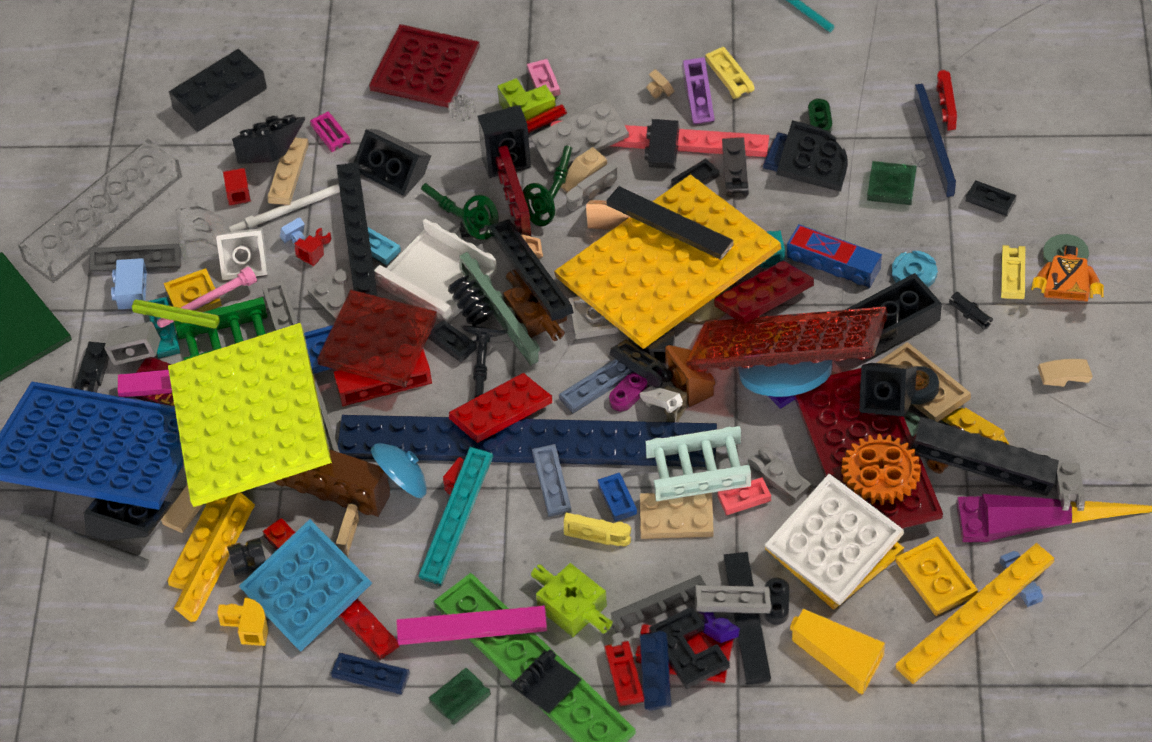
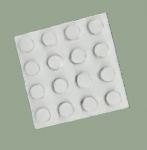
(834, 539)

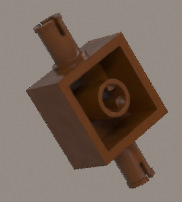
(529, 309)

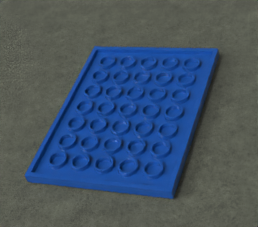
(92, 445)

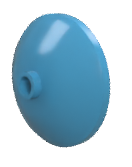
(401, 468)

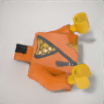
(1068, 278)

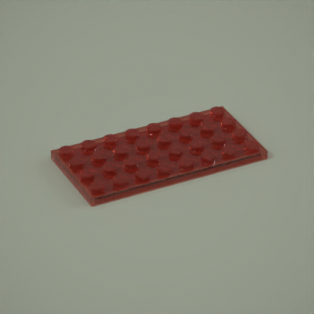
(788, 339)

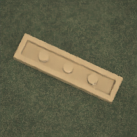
(288, 173)

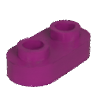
(629, 390)

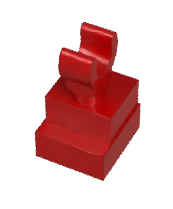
(311, 248)

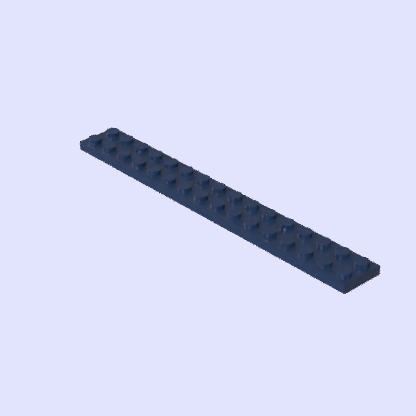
(575, 440)

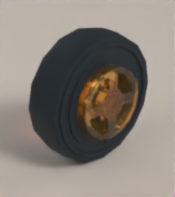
(926, 385)

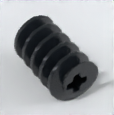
(469, 301)

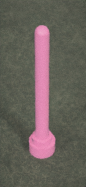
(244, 278)

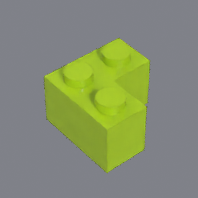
(531, 102)

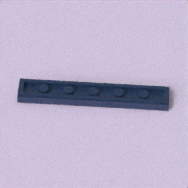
(934, 139)

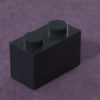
(663, 143)

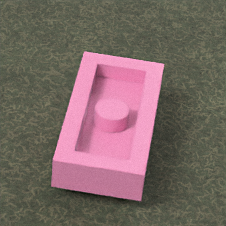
(542, 74)

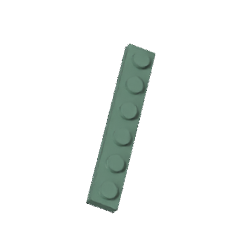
(505, 315)

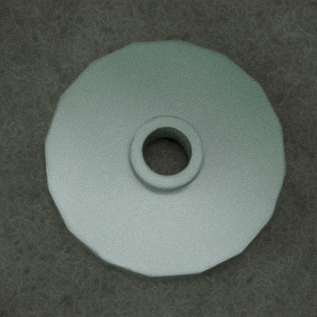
(1057, 243)

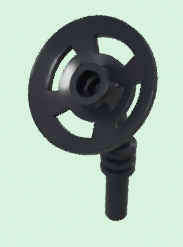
(480, 369)

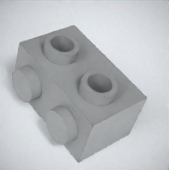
(132, 343)

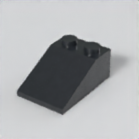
(121, 521)

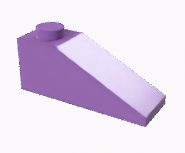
(698, 90)

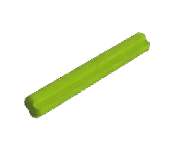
(175, 313)

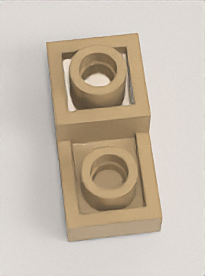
(1064, 370)

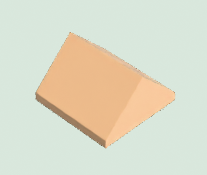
(602, 216)

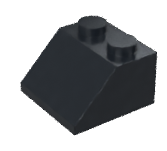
(887, 388)

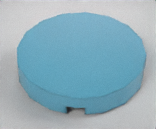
(915, 262)

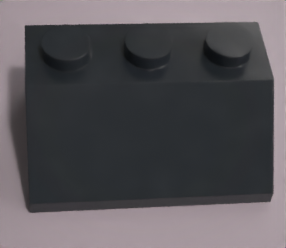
(391, 161)

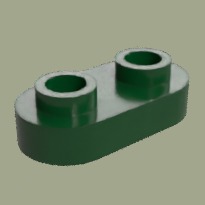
(820, 114)

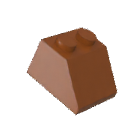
(696, 384)

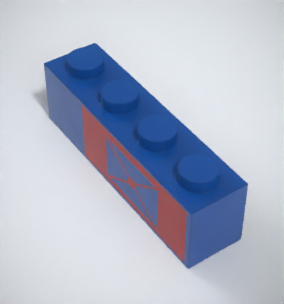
(834, 256)

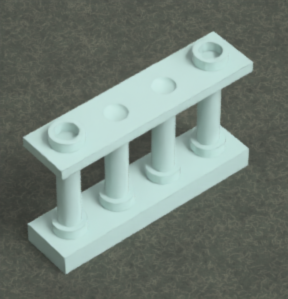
(698, 483)

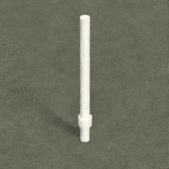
(251, 222)

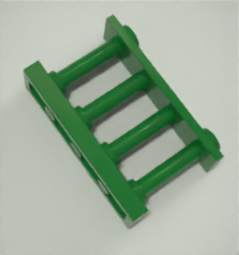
(229, 316)

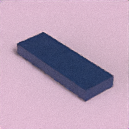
(370, 673)

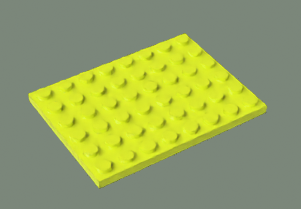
(248, 415)

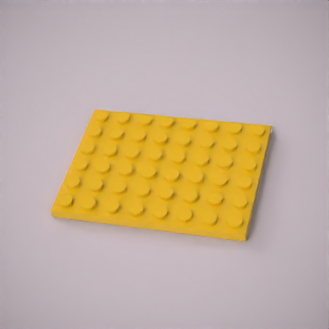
(654, 281)

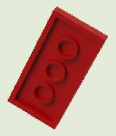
(500, 407)

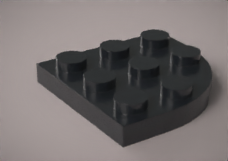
(813, 157)

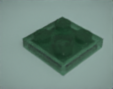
(891, 183)

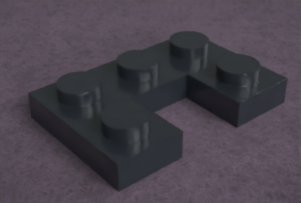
(690, 667)

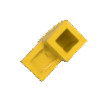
(249, 619)

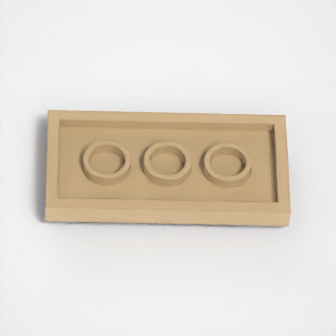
(950, 394)

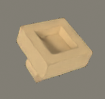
(659, 85)

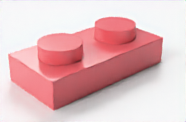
(744, 498)

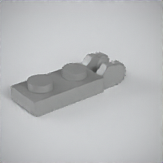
(591, 186)
(780, 475)
(1070, 485)

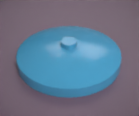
(785, 378)

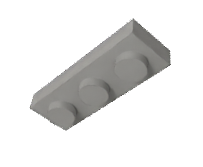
(732, 599)

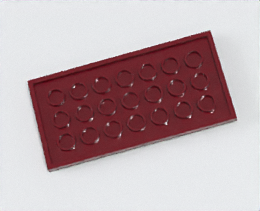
(835, 423)

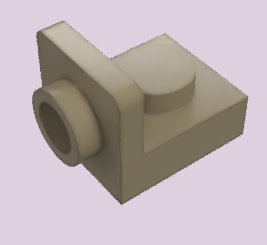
(676, 415)

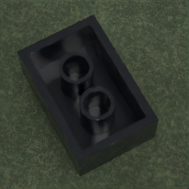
(503, 129)

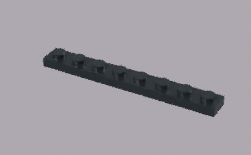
(356, 228)
(531, 270)

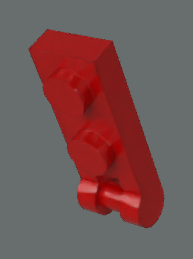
(946, 98)
(624, 674)

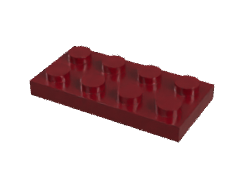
(513, 192)
(763, 292)

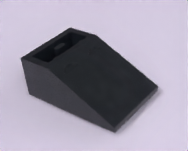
(267, 139)

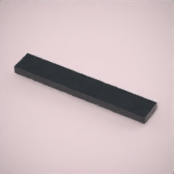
(670, 222)
(750, 630)

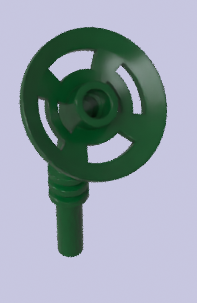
(544, 200)
(476, 217)

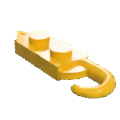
(975, 424)

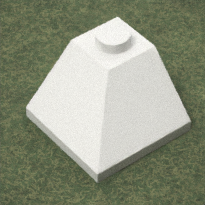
(242, 250)

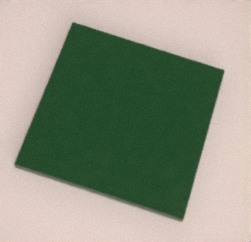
(26, 323)

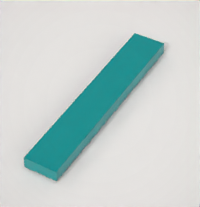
(455, 516)

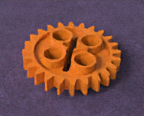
(881, 469)

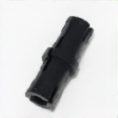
(970, 310)

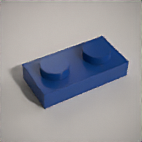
(617, 497)

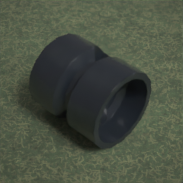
(238, 554)

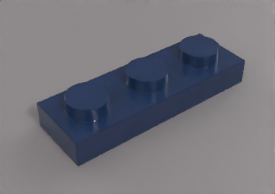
(655, 671)

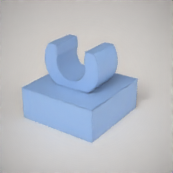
(292, 231)

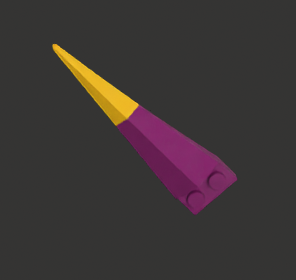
(1002, 516)

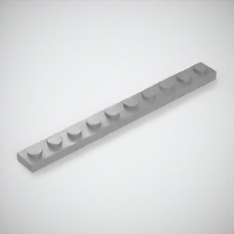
(283, 316)

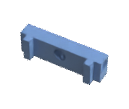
(1030, 594)

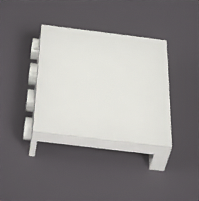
(429, 268)

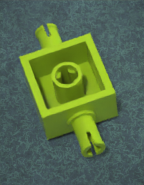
(571, 599)

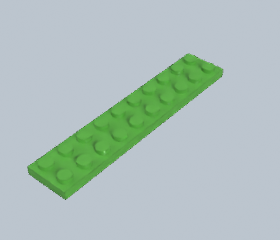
(581, 713)

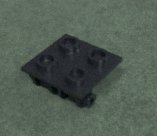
(546, 682)

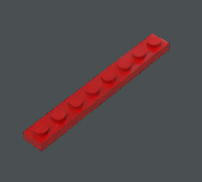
(355, 616)

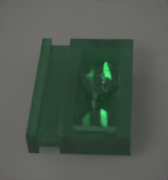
(459, 696)

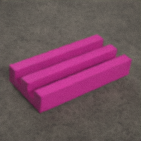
(337, 142)

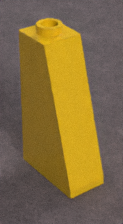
(839, 648)

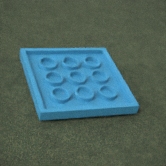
(305, 585)

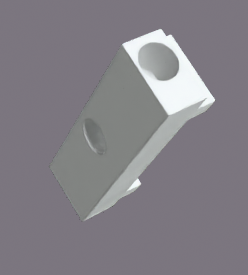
(661, 398)

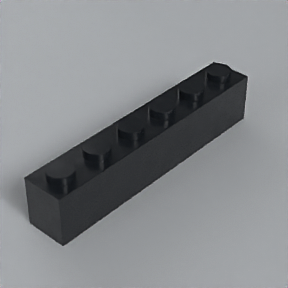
(984, 456)

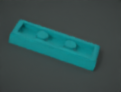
(169, 342)

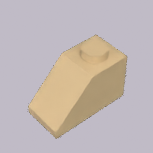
(583, 167)

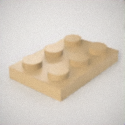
(676, 517)

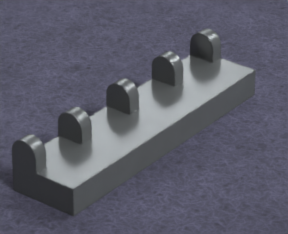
(154, 256)
(655, 604)

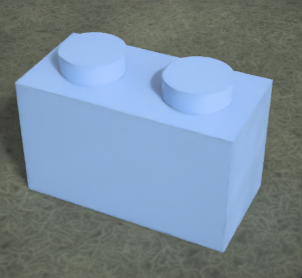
(129, 281)

